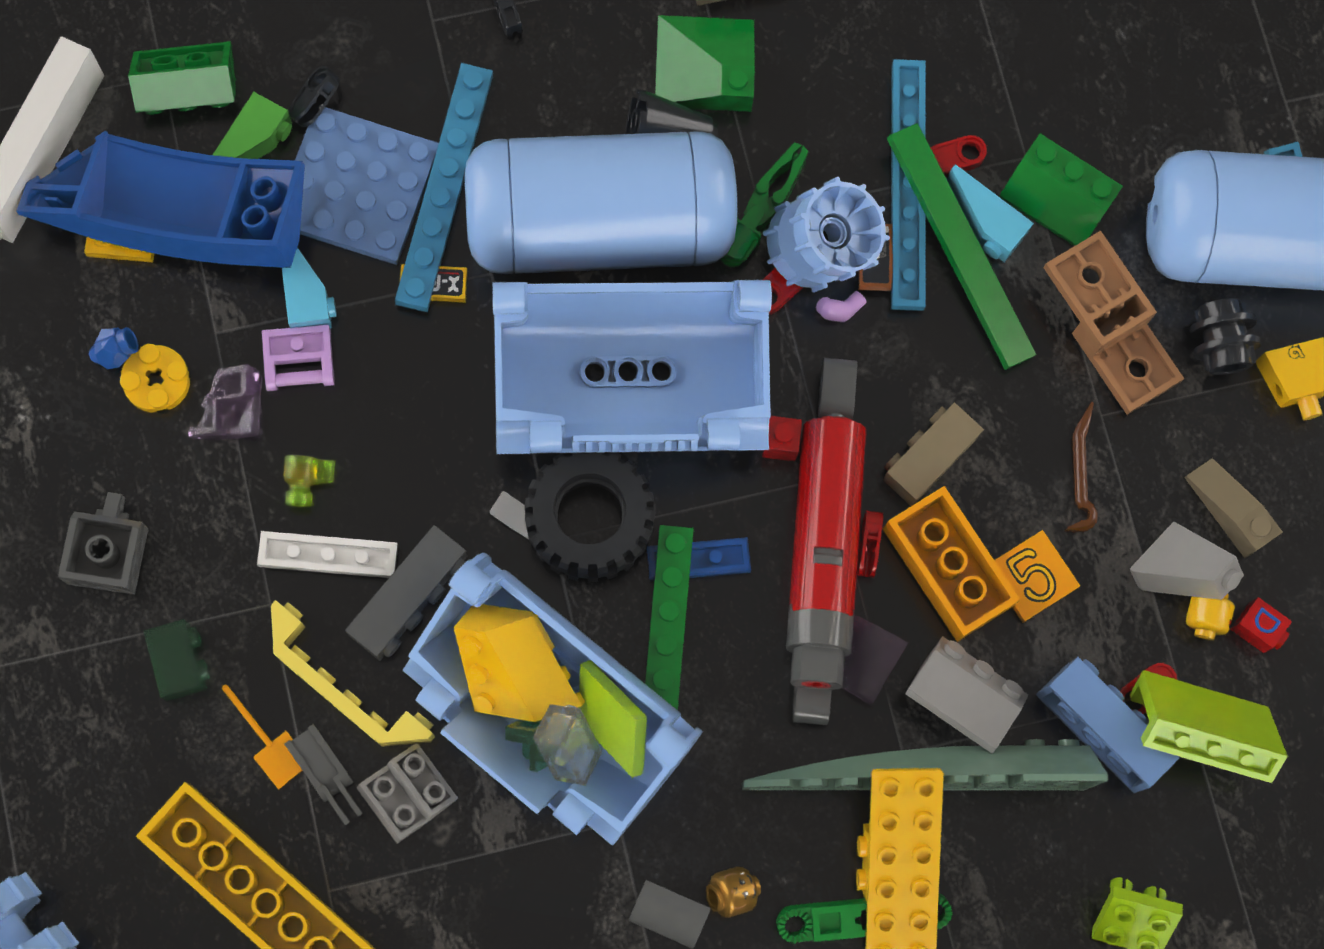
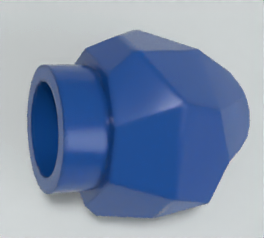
(113, 347)

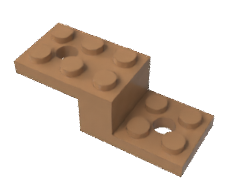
(1113, 322)

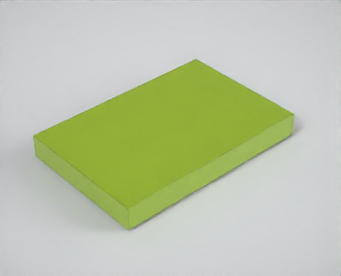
(613, 718)

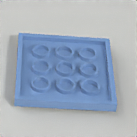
(362, 184)

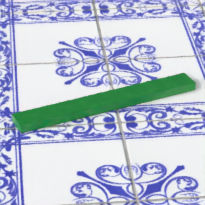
(961, 246)

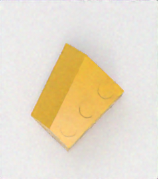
(511, 664)

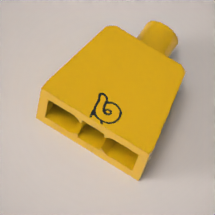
(1296, 375)

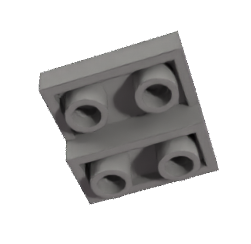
(407, 793)

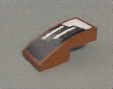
(880, 276)

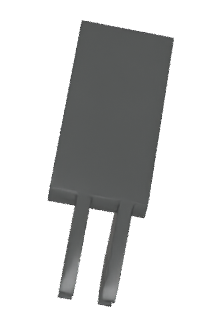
(322, 769)

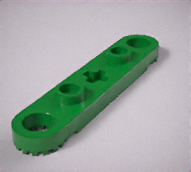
(836, 920)

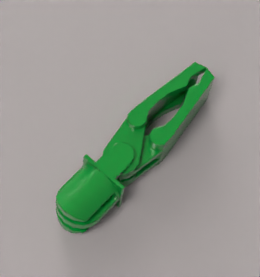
(761, 206)

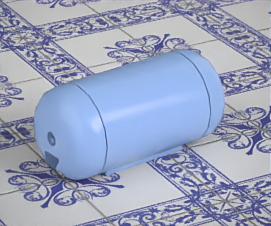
(600, 202)
(1239, 219)

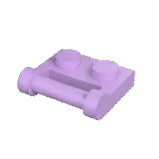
(294, 347)

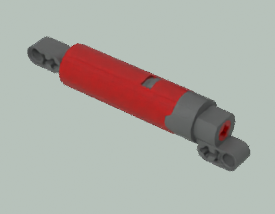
(826, 544)

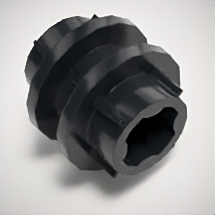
(1224, 331)

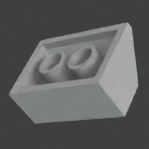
(967, 694)

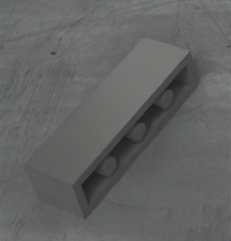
(407, 593)

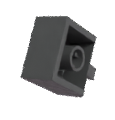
(92, 534)

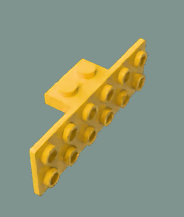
(902, 858)

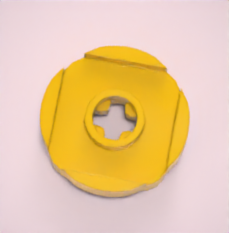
(149, 360)

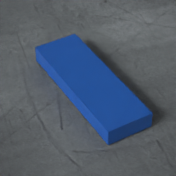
(712, 558)

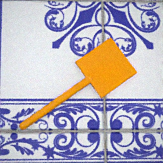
(275, 757)

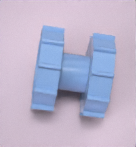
(853, 231)
(17, 899)

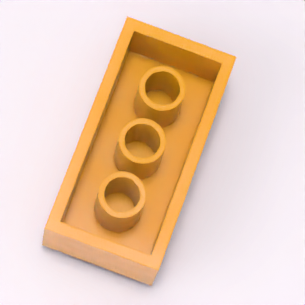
(950, 563)

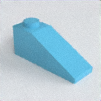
(993, 220)
(306, 295)

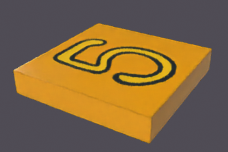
(1036, 575)

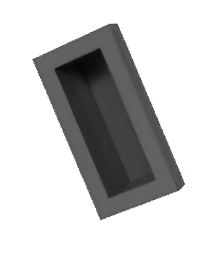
(669, 914)

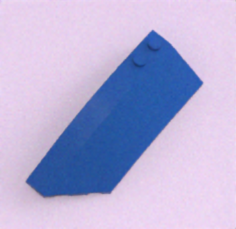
(174, 202)

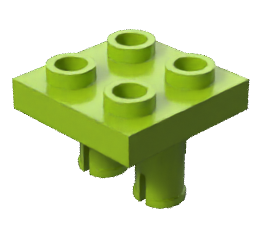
(1136, 918)

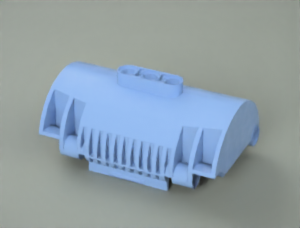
(702, 331)
(611, 795)

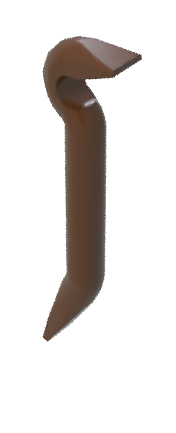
(1080, 474)

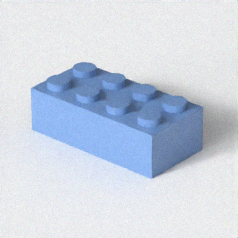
(1105, 724)

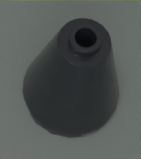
(659, 115)

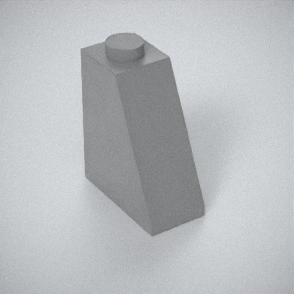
(1186, 566)

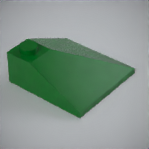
(706, 62)

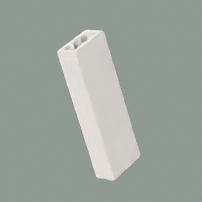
(45, 125)

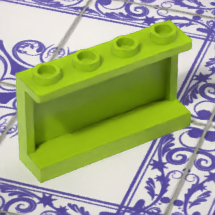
(1209, 727)

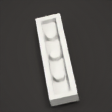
(327, 554)

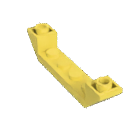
(285, 629)

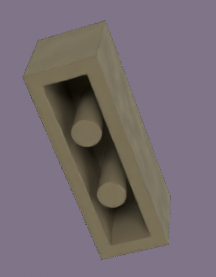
(931, 453)

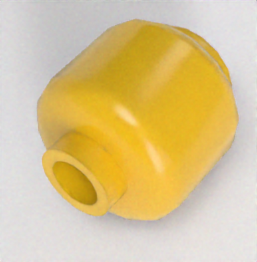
(1210, 616)

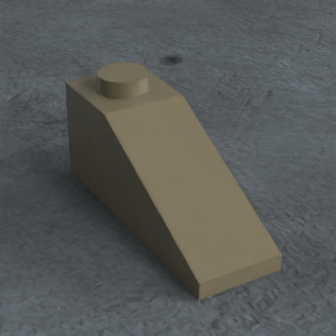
(1233, 508)

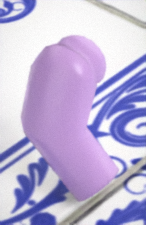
(840, 310)

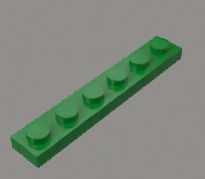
(669, 612)

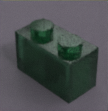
(176, 659)

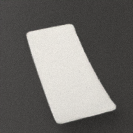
(510, 513)

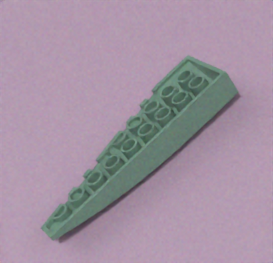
(963, 768)

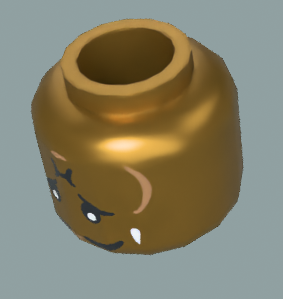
(733, 892)

